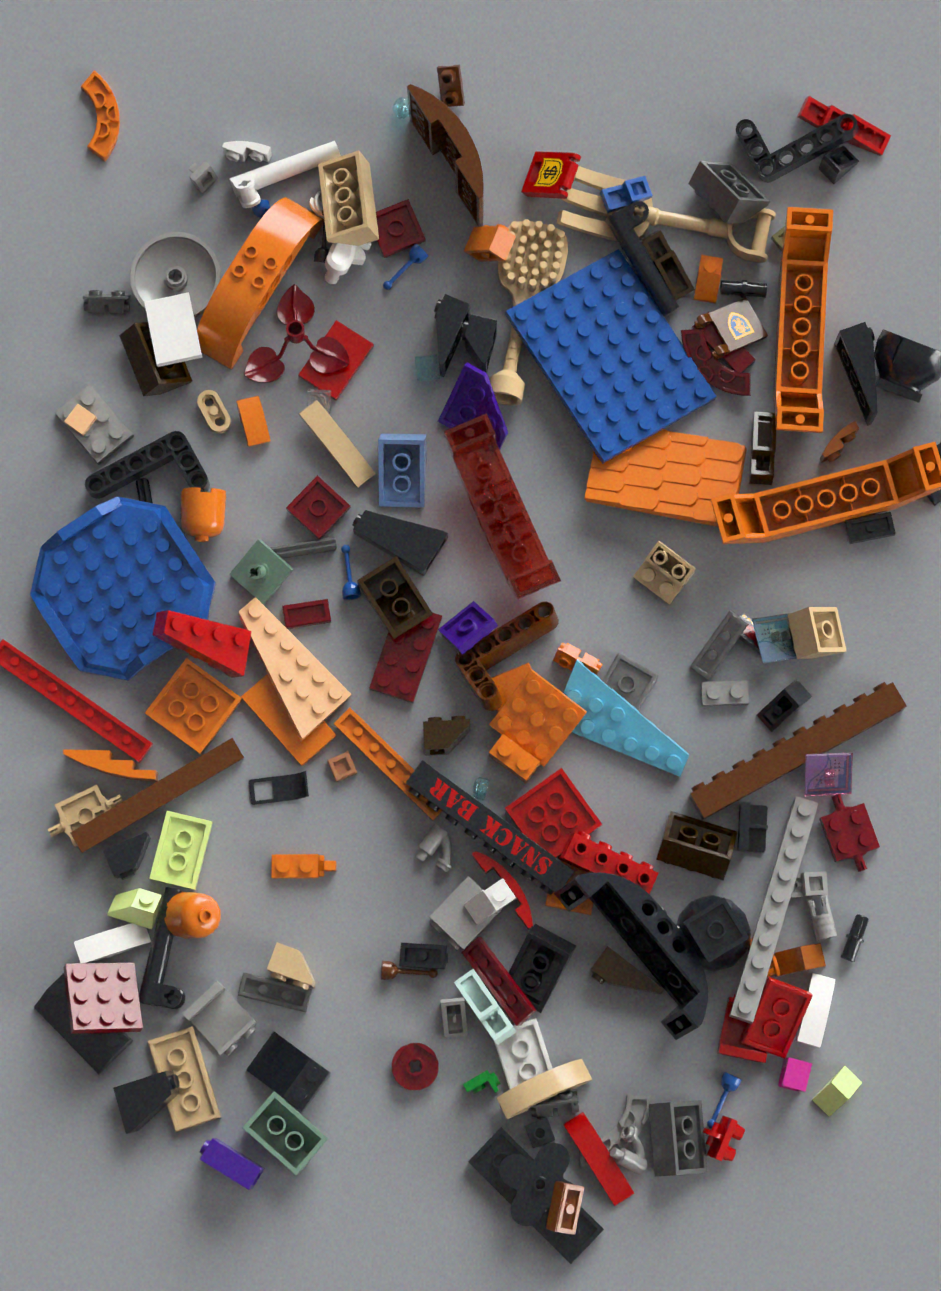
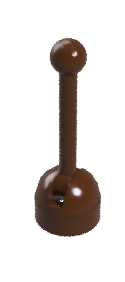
(389, 971)

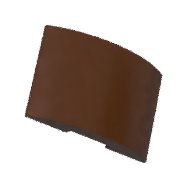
(446, 133)

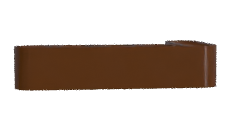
(501, 649)

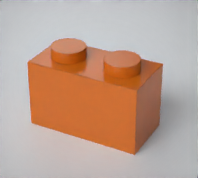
(489, 243)
(514, 758)

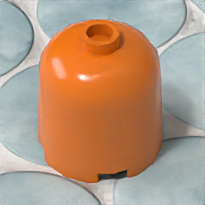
(202, 513)
(192, 915)

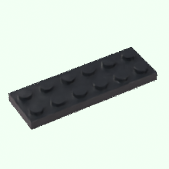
(487, 1163)

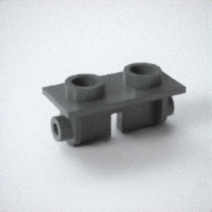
(115, 300)
(565, 1103)

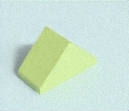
(837, 1091)

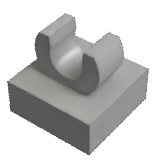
(202, 175)

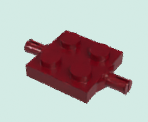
(849, 832)

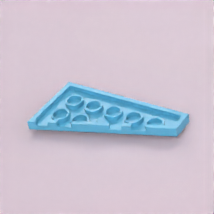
(620, 725)

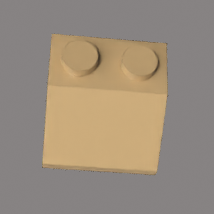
(816, 632)

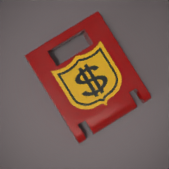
(550, 173)

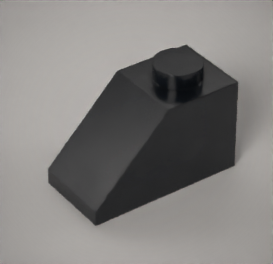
(784, 705)
(127, 856)

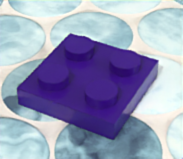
(468, 627)

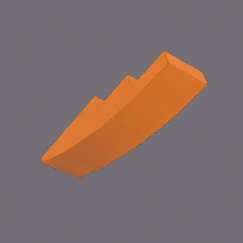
(103, 762)

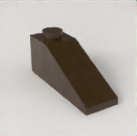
(618, 972)

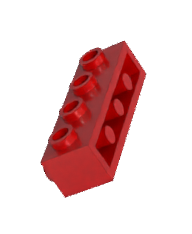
(596, 857)

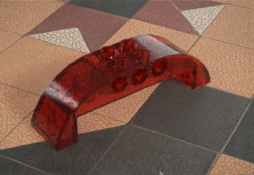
(499, 507)

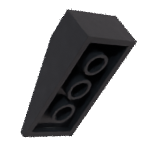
(856, 353)

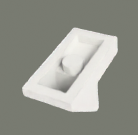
(489, 901)

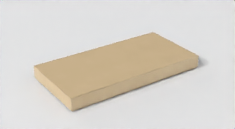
(196, 1098)

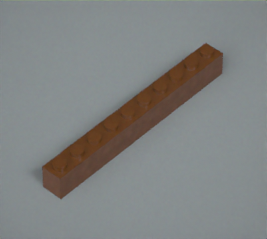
(791, 753)

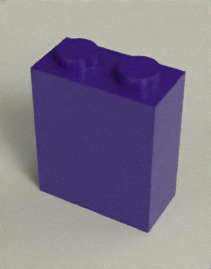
(231, 1163)

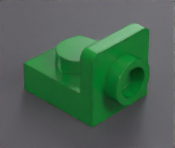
(477, 1083)

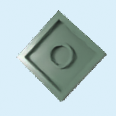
(261, 571)

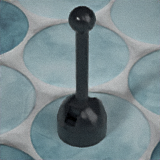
(322, 252)

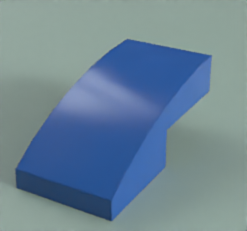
(623, 195)

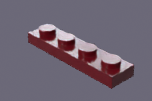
(498, 981)

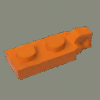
(300, 866)

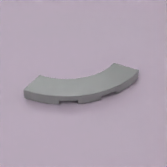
(635, 1114)

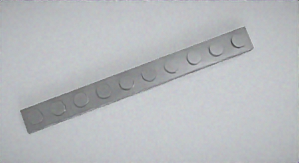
(773, 910)

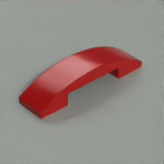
(488, 864)
(599, 1158)

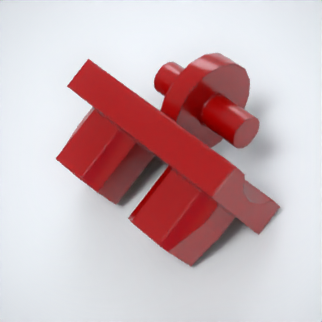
(720, 1137)

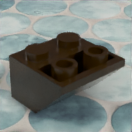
(444, 735)

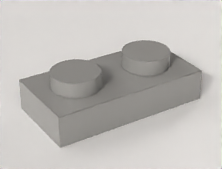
(725, 693)

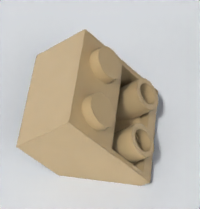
(290, 964)

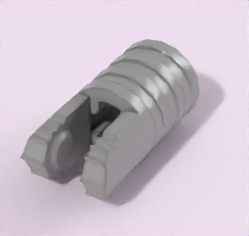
(822, 924)

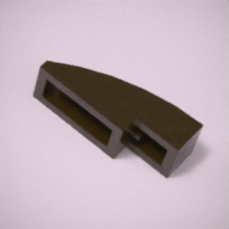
(668, 264)
(763, 448)

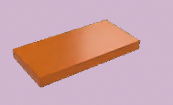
(268, 707)

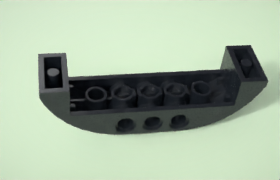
(652, 938)

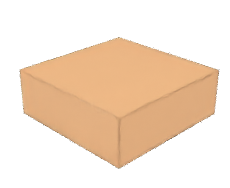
(80, 419)

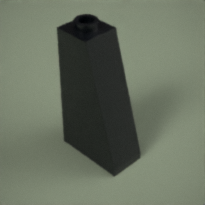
(410, 542)

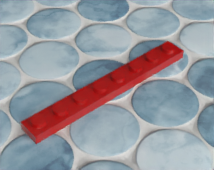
(73, 702)

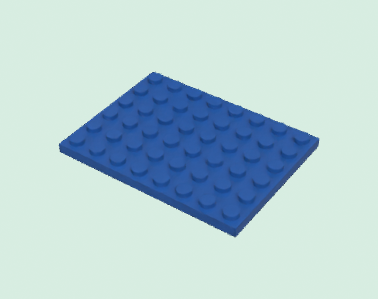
(610, 355)

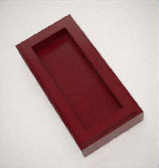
(306, 614)

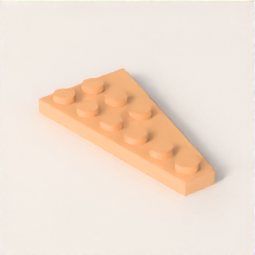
(298, 677)

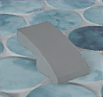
(810, 884)

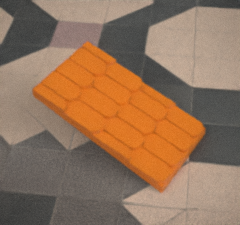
(669, 476)

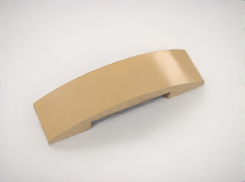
(543, 1087)

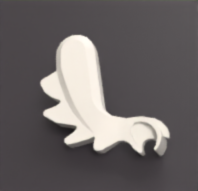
(340, 255)

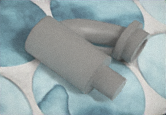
(430, 844)
(632, 1161)

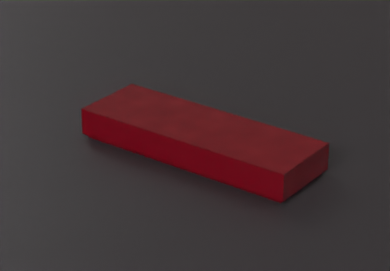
(736, 360)

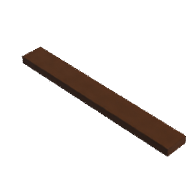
(156, 795)

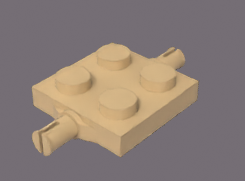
(81, 809)

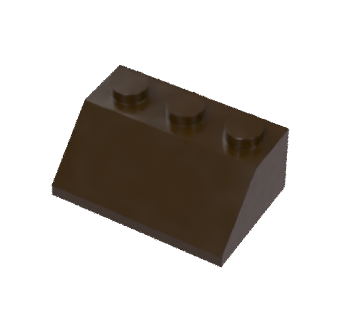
(150, 377)
(697, 845)

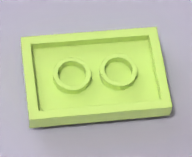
(181, 850)

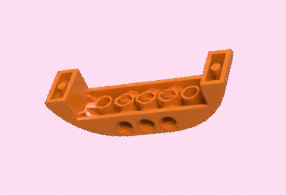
(254, 278)

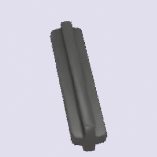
(305, 548)

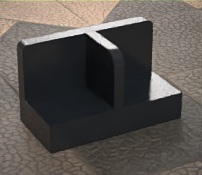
(752, 827)

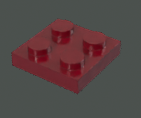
(398, 228)
(318, 507)

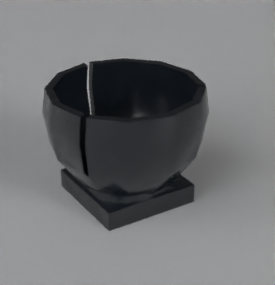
(905, 365)
(716, 931)

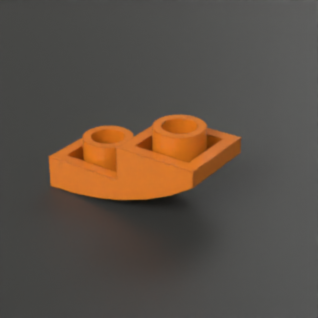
(253, 420)

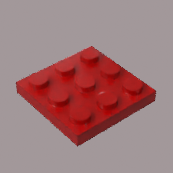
(552, 813)

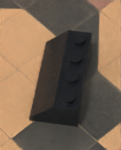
(94, 1048)

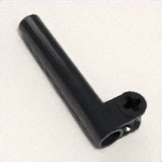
(622, 226)
(152, 989)

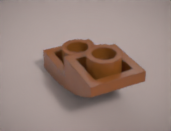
(835, 446)

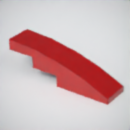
(868, 136)

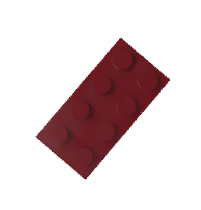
(405, 660)

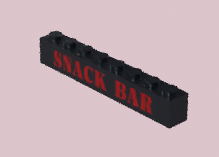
(489, 827)

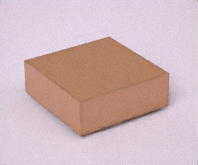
(342, 766)

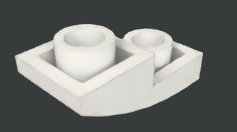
(241, 149)

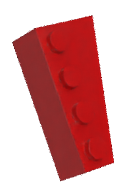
(212, 642)

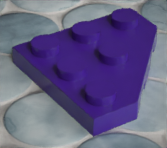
(472, 398)

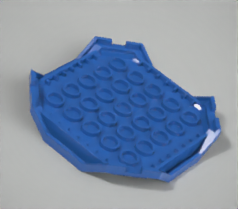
(110, 577)

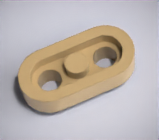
(214, 412)

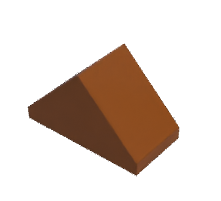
(800, 959)

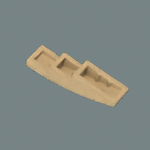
(337, 443)

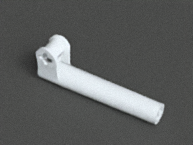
(247, 184)

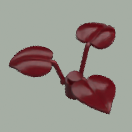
(294, 311)

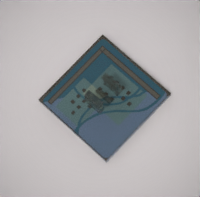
(774, 638)

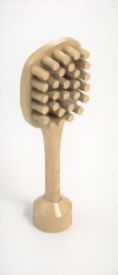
(531, 266)

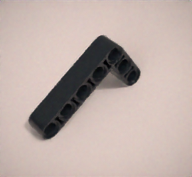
(794, 148)
(149, 464)

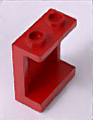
(731, 1036)

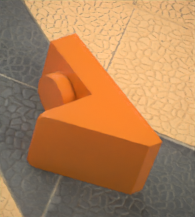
(708, 279)

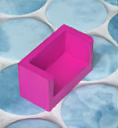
(794, 1074)

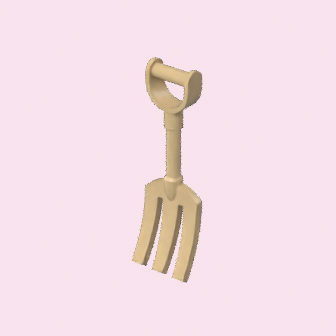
(713, 226)

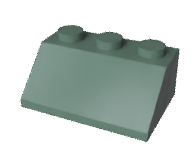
(285, 1133)

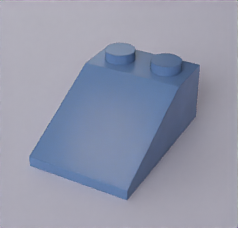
(402, 470)

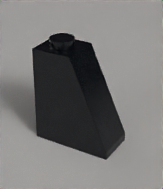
(144, 1098)

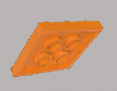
(193, 706)
(538, 717)

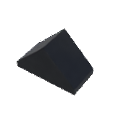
(837, 164)

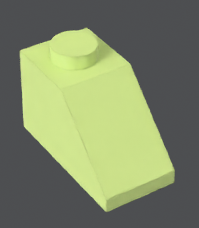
(136, 907)

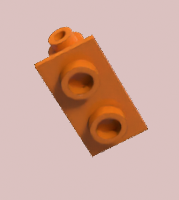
(568, 654)

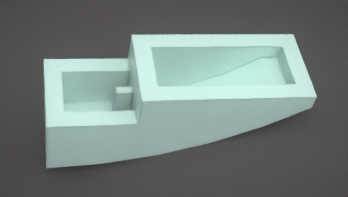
(485, 1007)

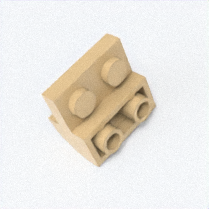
(664, 572)

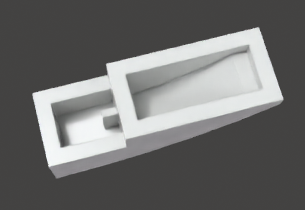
(111, 942)
(814, 1021)

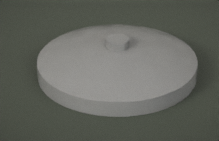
(175, 266)

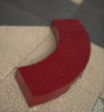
(713, 371)

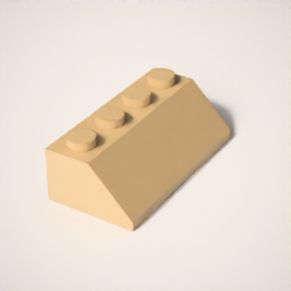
(348, 200)

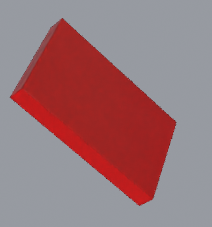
(357, 350)
(777, 1017)

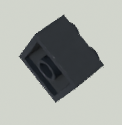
(479, 339)

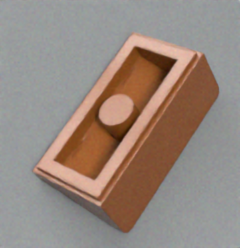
(565, 1208)

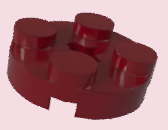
(401, 1067)

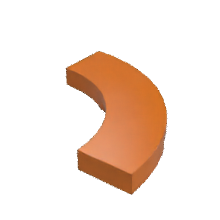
(107, 116)

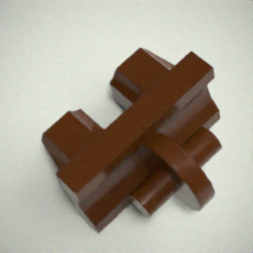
(451, 85)

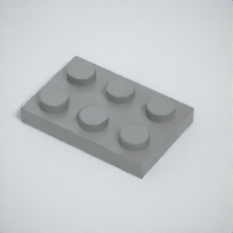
(107, 431)

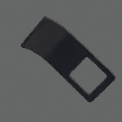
(284, 788)

